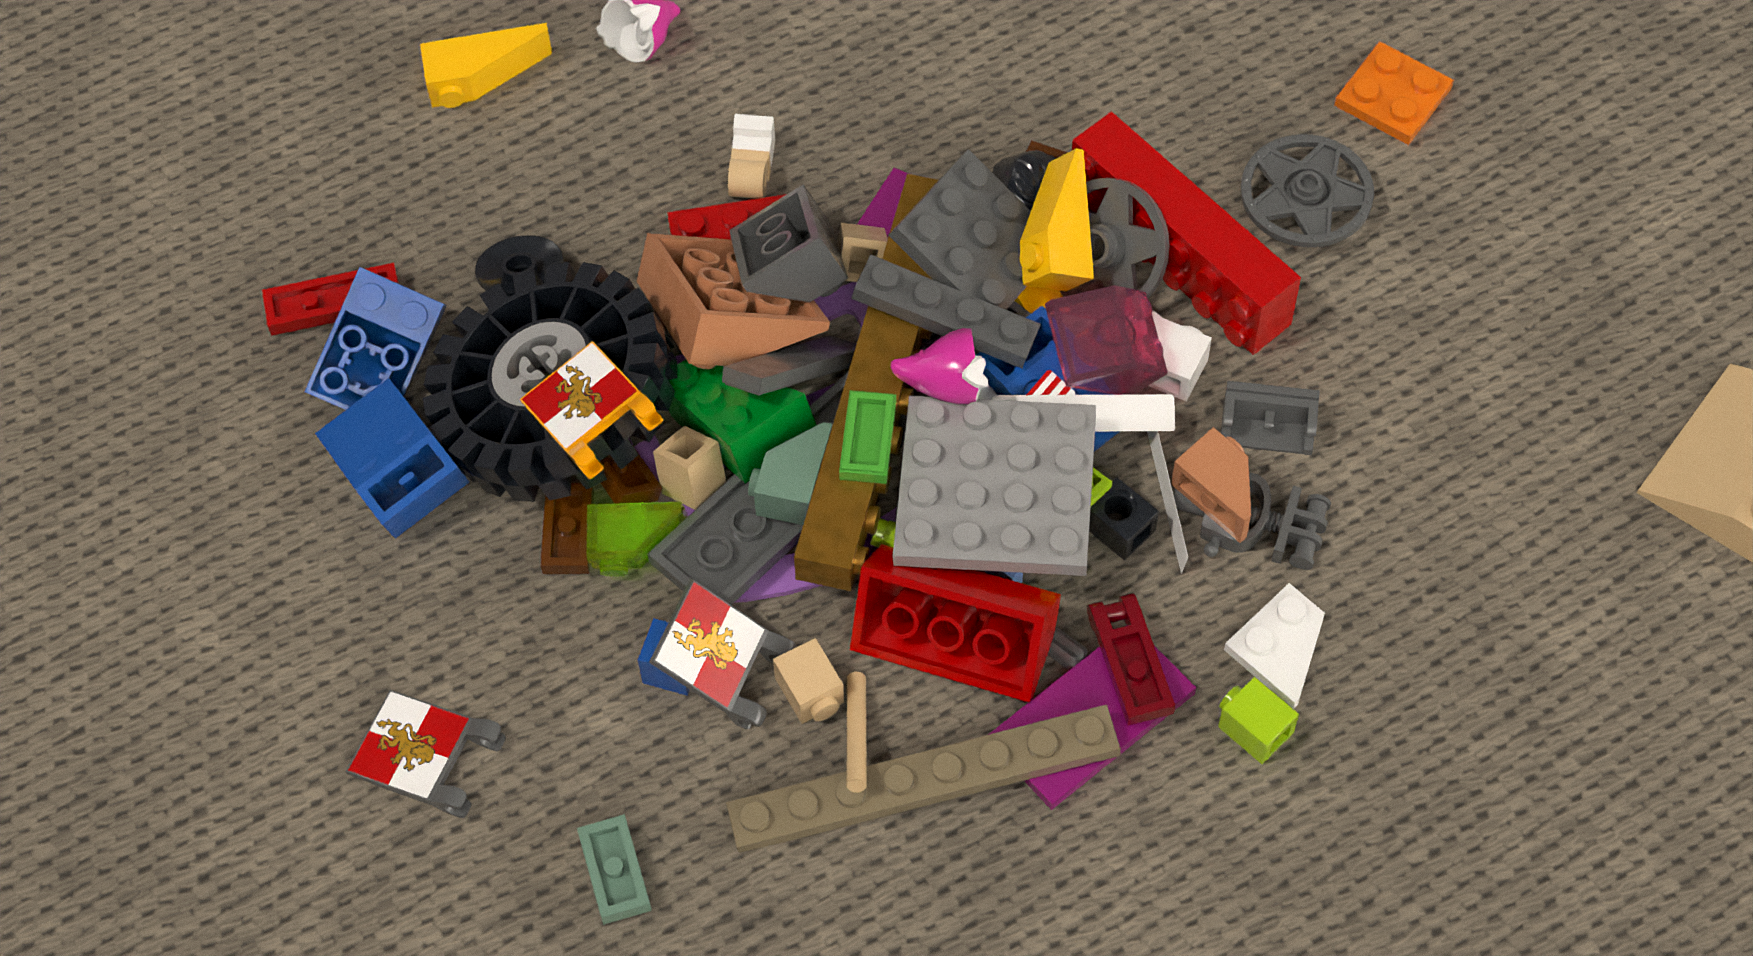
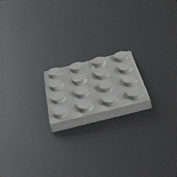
(996, 486)

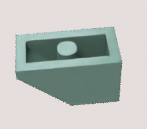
(789, 475)

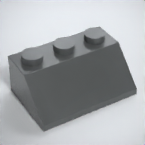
(789, 250)

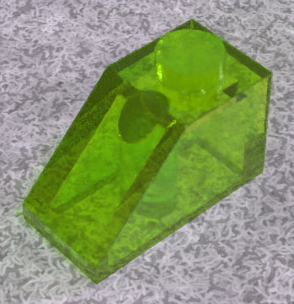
(626, 532)

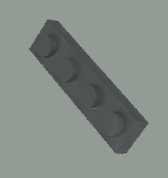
(945, 310)

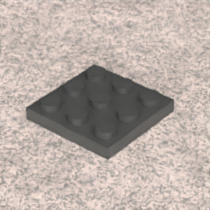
(968, 233)

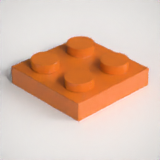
(1394, 93)

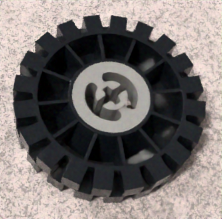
(497, 362)

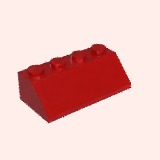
(955, 624)

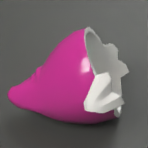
(631, 21)
(945, 369)

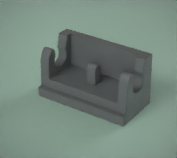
(1270, 417)

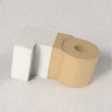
(751, 156)

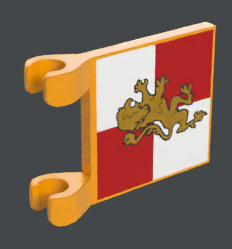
(584, 401)

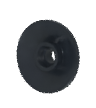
(515, 256)

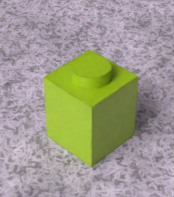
(1257, 719)

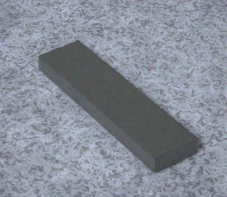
(790, 365)

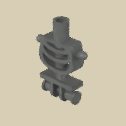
(1286, 525)

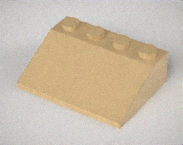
(1710, 465)

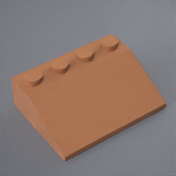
(708, 310)

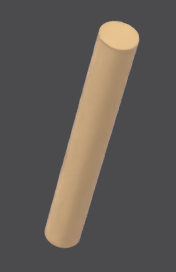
(856, 732)

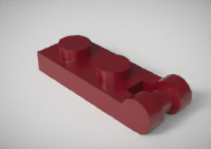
(1131, 660)

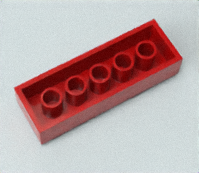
(1209, 251)

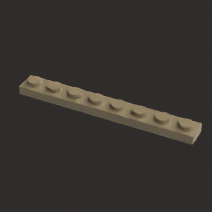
(924, 779)

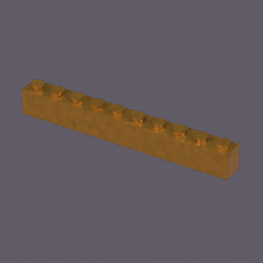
(844, 510)

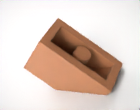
(1217, 481)

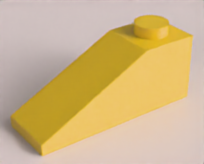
(475, 64)
(1057, 233)

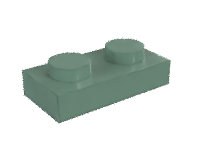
(614, 869)

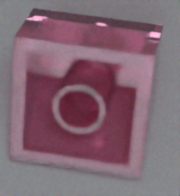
(1107, 340)

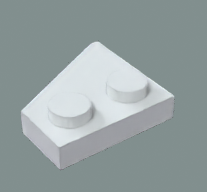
(1279, 643)

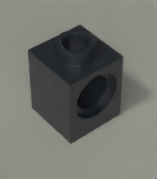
(1127, 534)

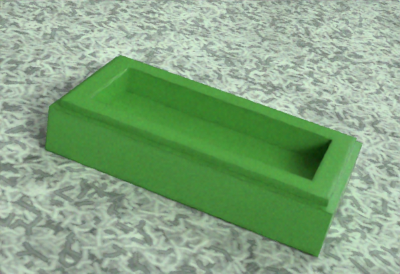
(867, 437)

